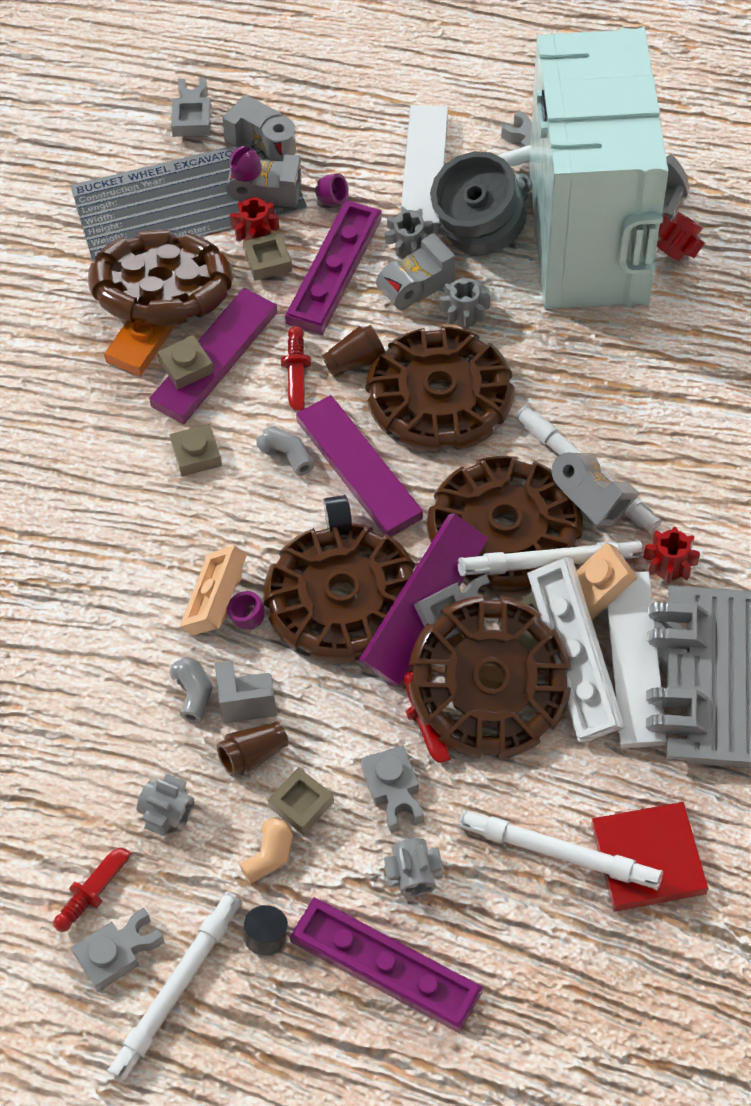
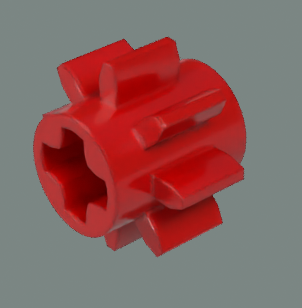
(254, 219)
(679, 237)
(671, 555)

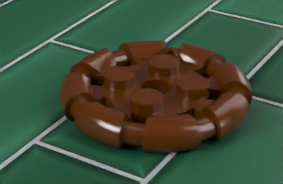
(190, 265)
(432, 407)
(501, 497)
(331, 613)
(463, 682)

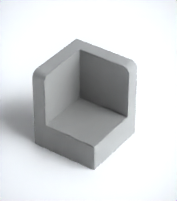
(244, 696)

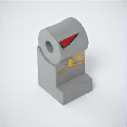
(261, 128)
(277, 183)
(418, 273)
(590, 489)

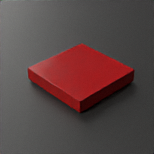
(657, 839)

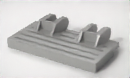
(708, 678)

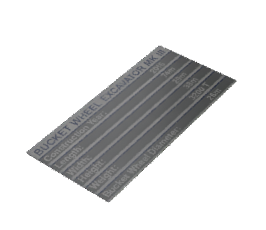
(171, 195)

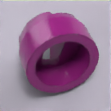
(245, 164)
(332, 189)
(239, 610)

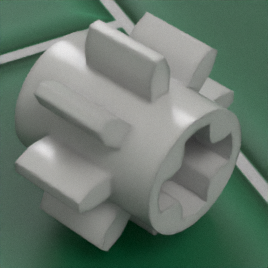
(407, 221)
(464, 302)
(165, 804)
(413, 867)

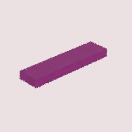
(333, 267)
(224, 345)
(359, 466)
(394, 640)
(386, 964)

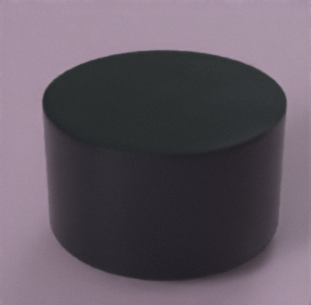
(338, 513)
(265, 930)

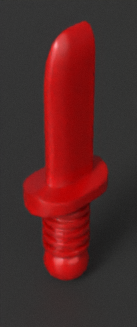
(296, 364)
(436, 749)
(89, 892)

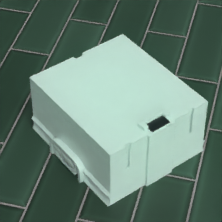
(596, 168)

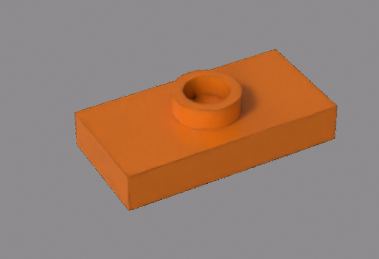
(136, 345)

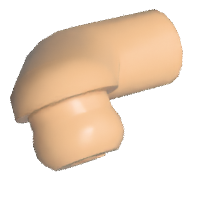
(273, 853)

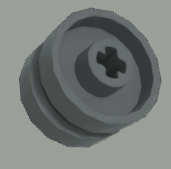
(478, 203)

